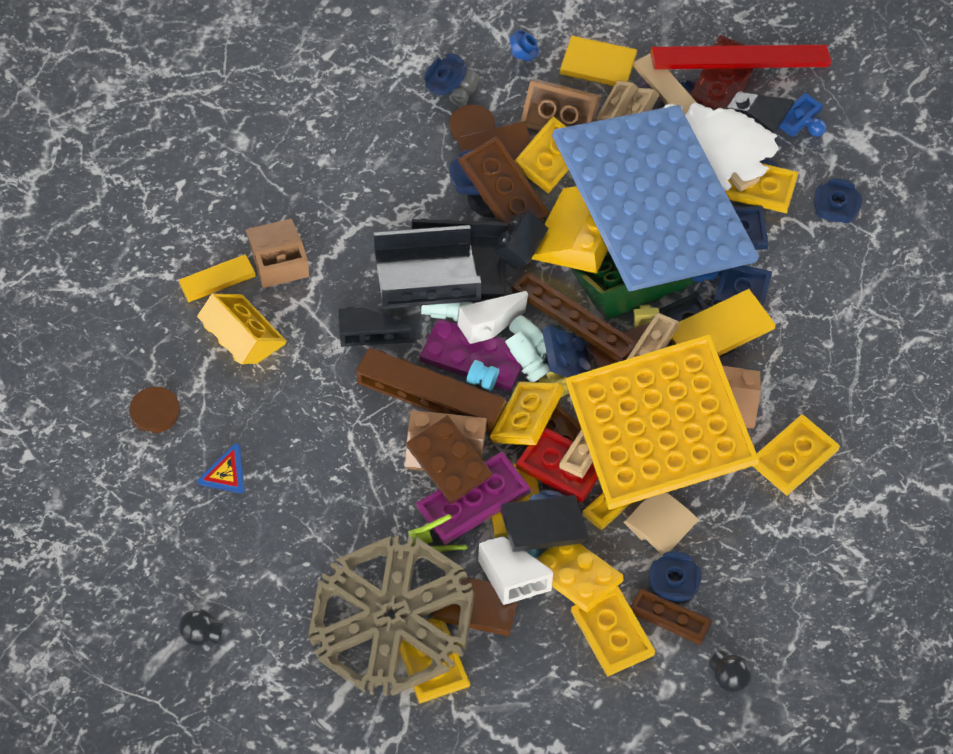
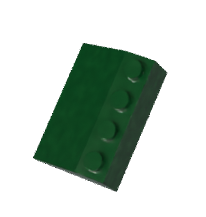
(610, 293)

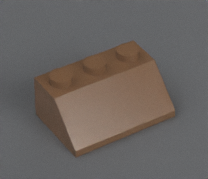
(564, 103)
(746, 390)
(472, 428)

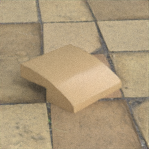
(627, 100)
(661, 522)

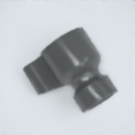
(461, 94)

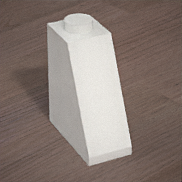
(513, 573)

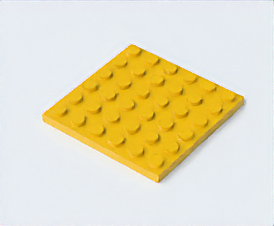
(660, 422)

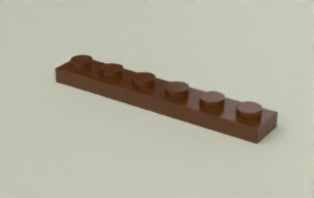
(575, 317)

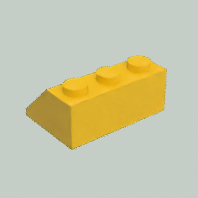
(240, 328)

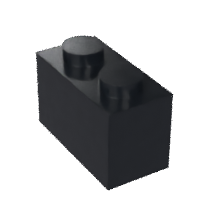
(521, 239)

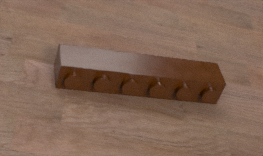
(427, 389)

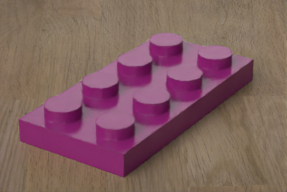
(451, 351)
(477, 505)

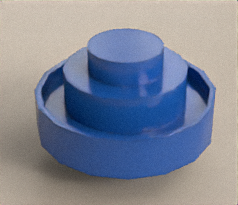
(524, 46)

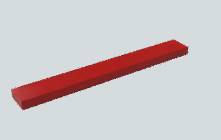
(740, 57)

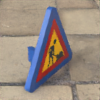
(226, 472)

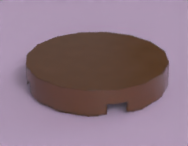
(470, 120)
(154, 409)

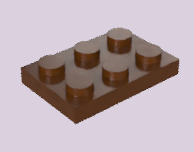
(449, 459)

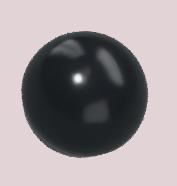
(199, 627)
(730, 671)

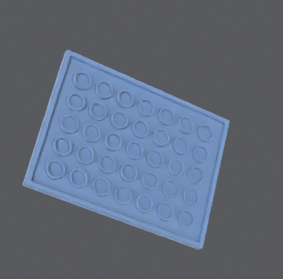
(654, 197)

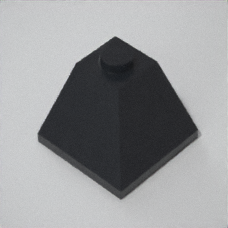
(764, 109)

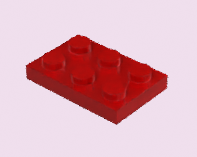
(543, 464)

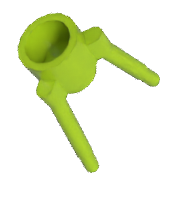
(424, 535)

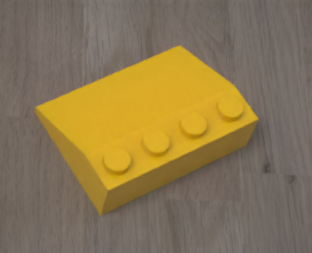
(572, 235)

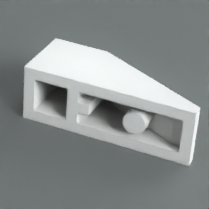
(490, 317)

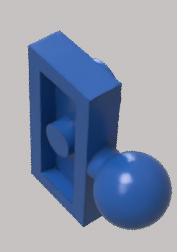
(803, 115)

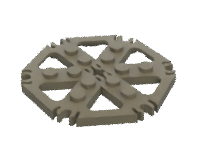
(409, 609)

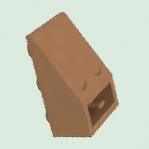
(278, 253)

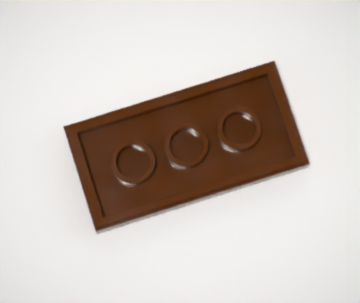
(501, 181)

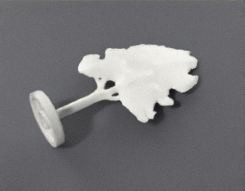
(731, 142)

